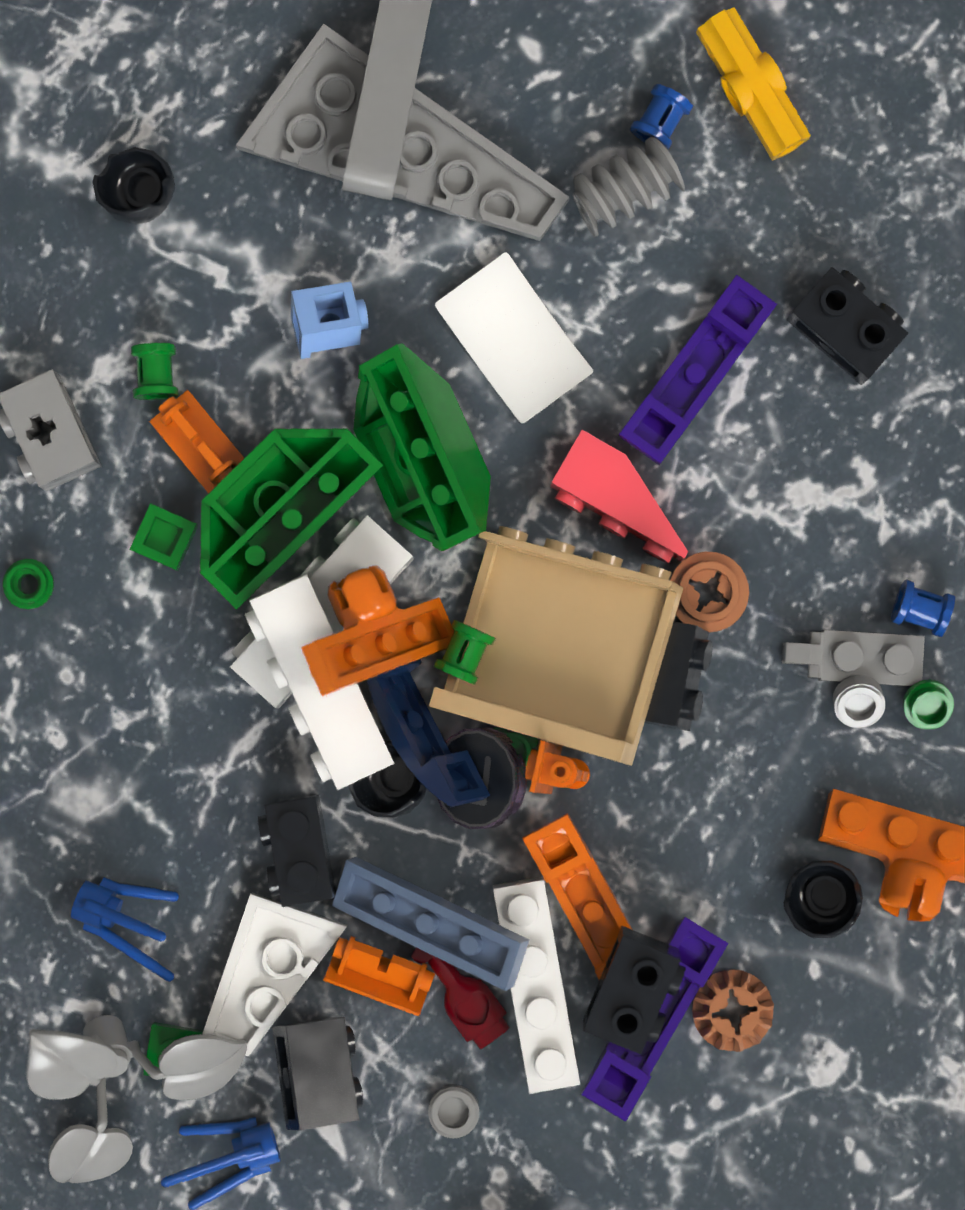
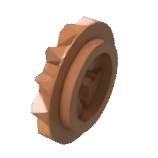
(731, 585)
(714, 996)

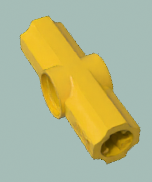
(753, 83)

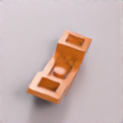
(578, 887)

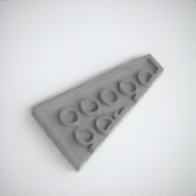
(441, 159)

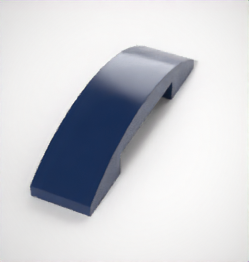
(419, 742)

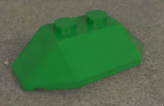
(427, 451)
(277, 504)

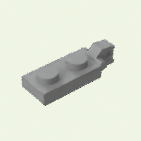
(843, 654)

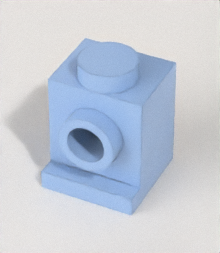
(327, 318)

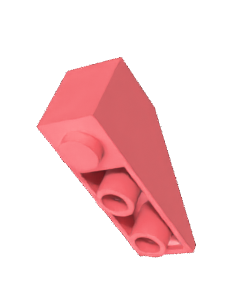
(610, 486)

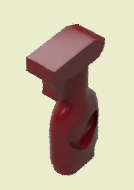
(467, 1002)

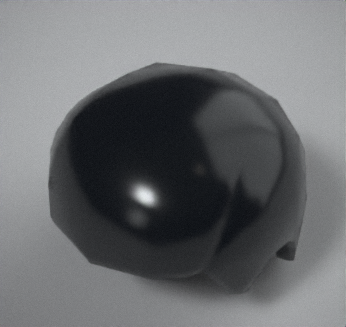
(135, 185)
(389, 791)
(823, 899)

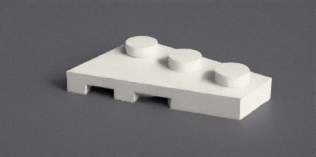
(267, 967)

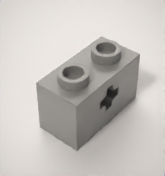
(47, 401)

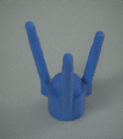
(99, 908)
(253, 1148)

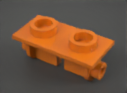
(196, 439)
(550, 769)
(386, 980)

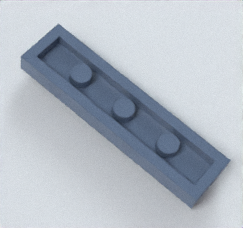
(430, 923)

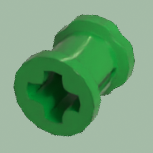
(154, 371)
(466, 668)

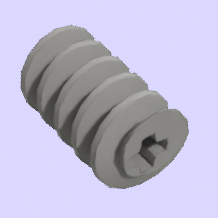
(626, 184)

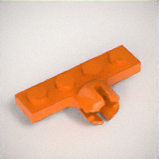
(374, 633)
(914, 848)

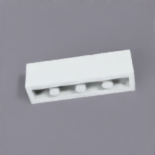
(359, 547)
(338, 721)
(538, 988)

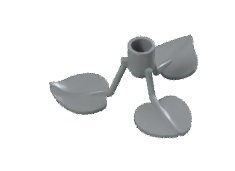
(66, 1063)

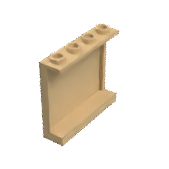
(570, 645)

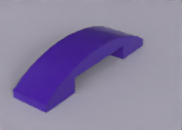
(697, 370)
(624, 1074)

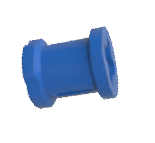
(661, 115)
(923, 608)

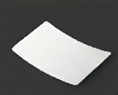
(513, 338)

